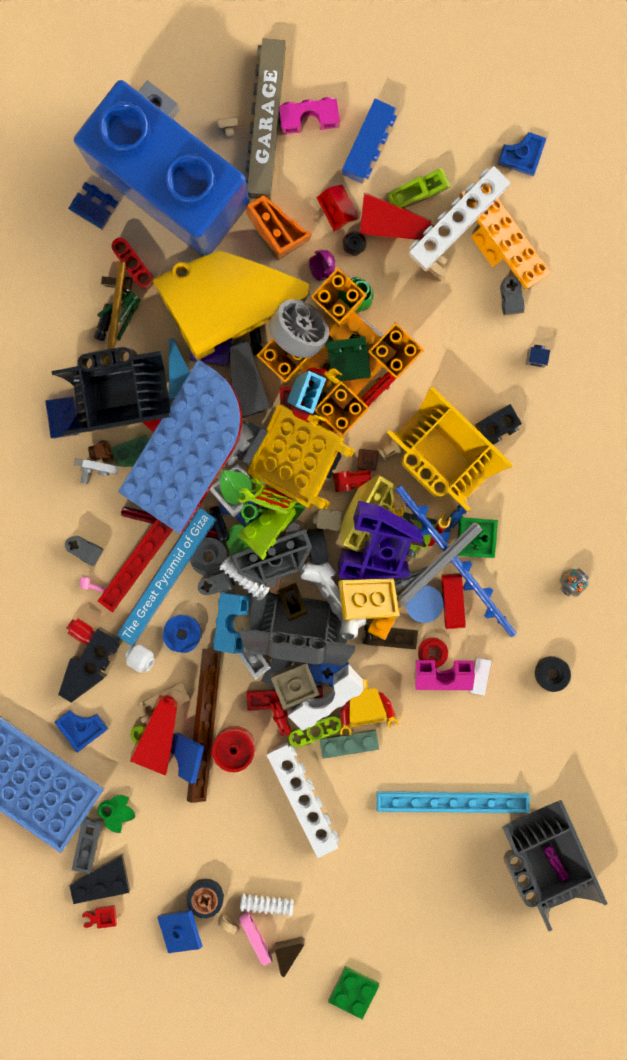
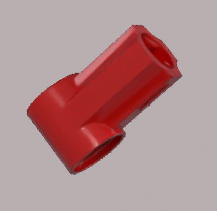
(348, 480)

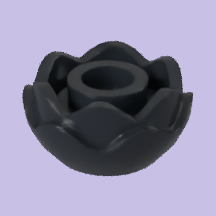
(348, 245)

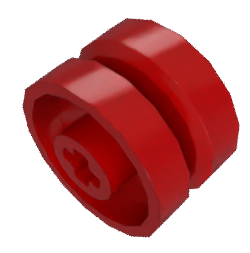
(233, 760)

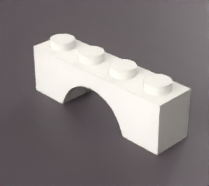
(346, 686)

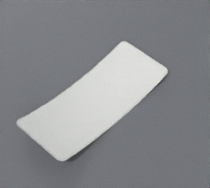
(482, 670)

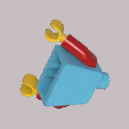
(306, 393)

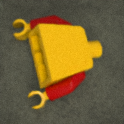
(367, 709)

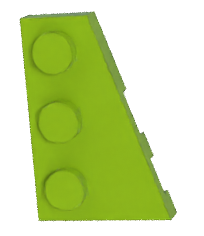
(264, 530)

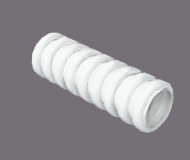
(257, 588)
(266, 904)

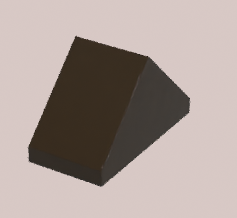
(293, 602)
(287, 952)

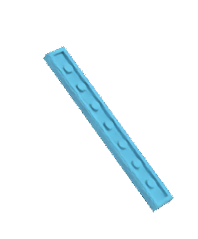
(453, 802)

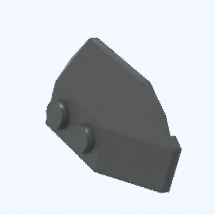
(281, 560)

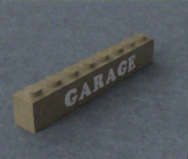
(266, 117)

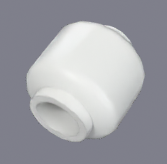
(139, 658)

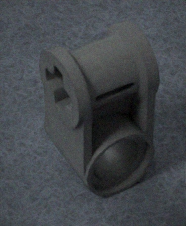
(512, 299)
(87, 551)
(220, 583)

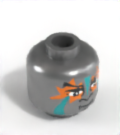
(574, 582)

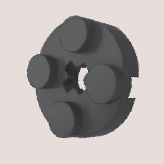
(211, 567)

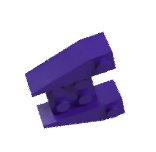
(384, 548)

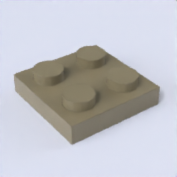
(294, 684)

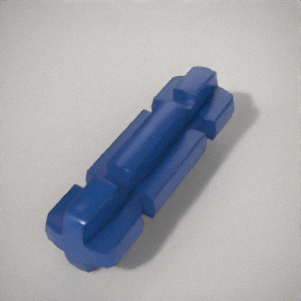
(455, 518)

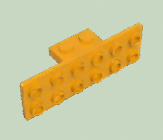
(502, 239)

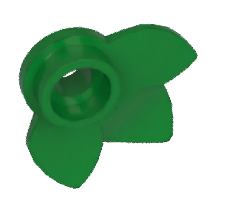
(119, 812)

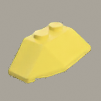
(375, 491)

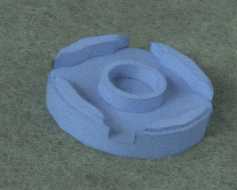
(425, 605)

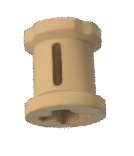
(388, 449)

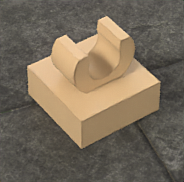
(228, 123)
(437, 268)

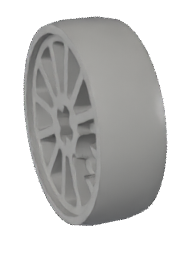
(299, 328)

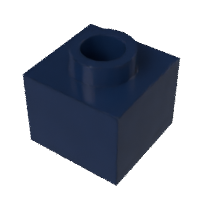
(538, 356)

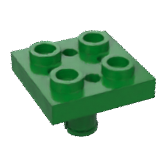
(484, 540)

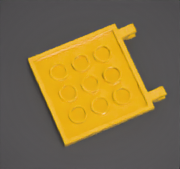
(297, 457)

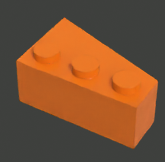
(276, 229)

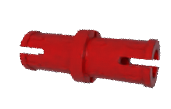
(280, 717)

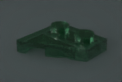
(129, 452)

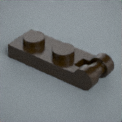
(396, 638)

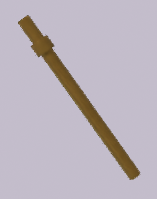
(116, 308)

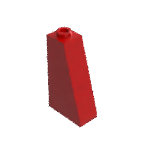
(390, 220)
(155, 740)

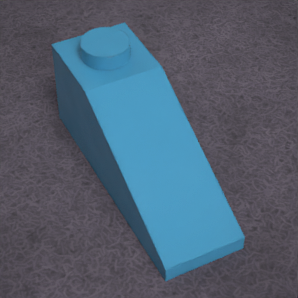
(177, 369)

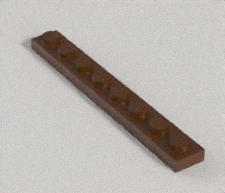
(205, 720)

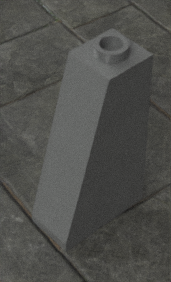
(246, 380)

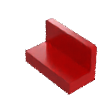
(337, 207)

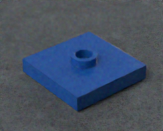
(179, 931)

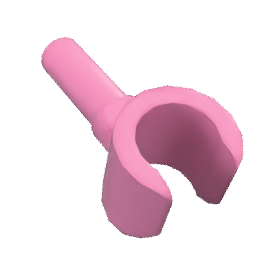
(85, 584)

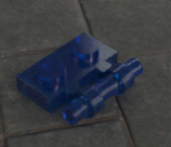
(91, 211)

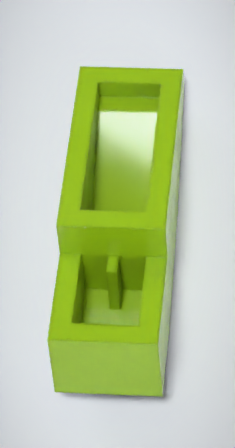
(419, 189)

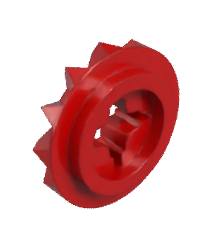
(442, 651)

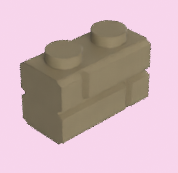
(326, 519)

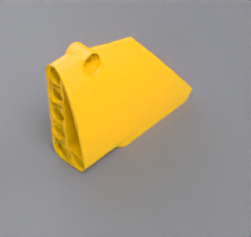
(223, 298)

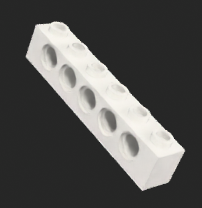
(498, 186)
(321, 844)

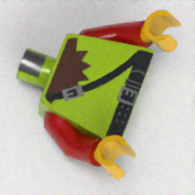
(427, 539)

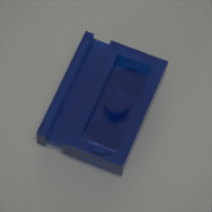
(60, 415)

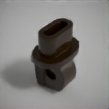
(110, 282)

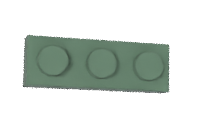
(346, 744)

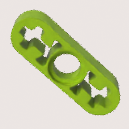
(330, 731)

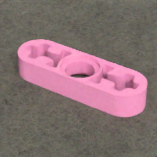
(255, 938)

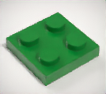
(353, 992)

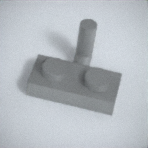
(87, 466)

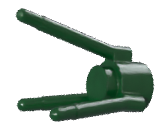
(129, 303)

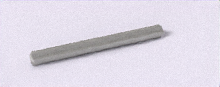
(438, 564)

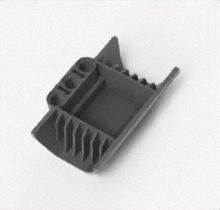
(306, 639)
(528, 838)

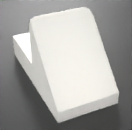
(255, 663)

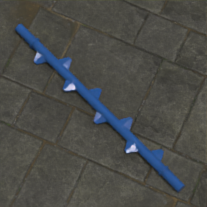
(463, 567)

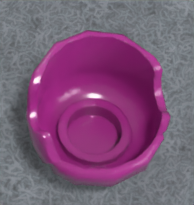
(322, 264)

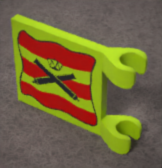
(267, 497)

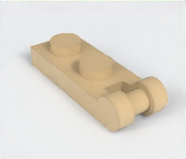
(178, 692)

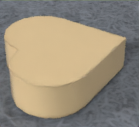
(228, 925)

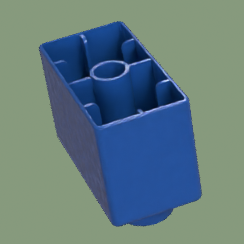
(163, 168)

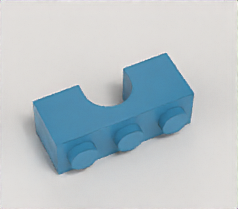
(226, 637)

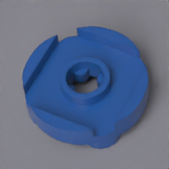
(177, 643)

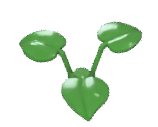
(230, 485)

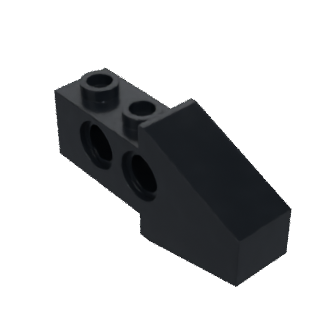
(77, 677)

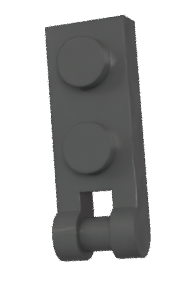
(86, 846)

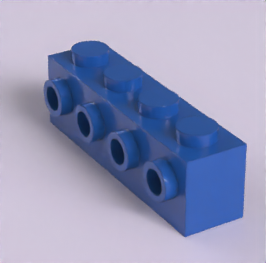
(369, 140)

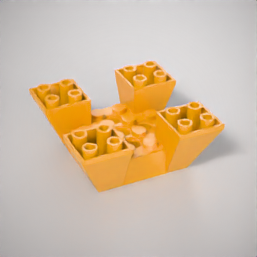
(392, 351)

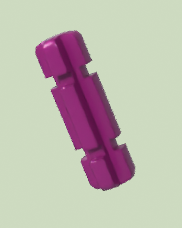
(555, 862)

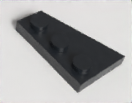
(103, 882)

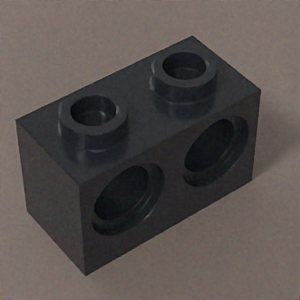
(496, 421)

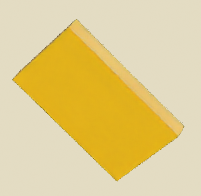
(368, 599)

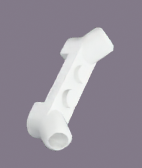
(322, 576)

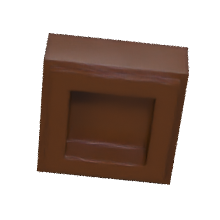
(367, 459)

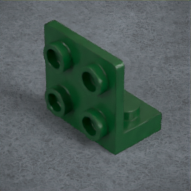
(349, 358)

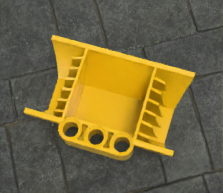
(447, 449)

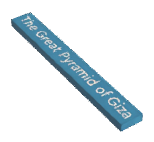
(166, 577)

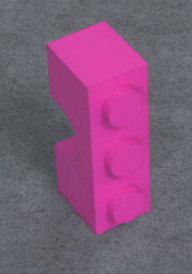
(323, 110)
(459, 677)

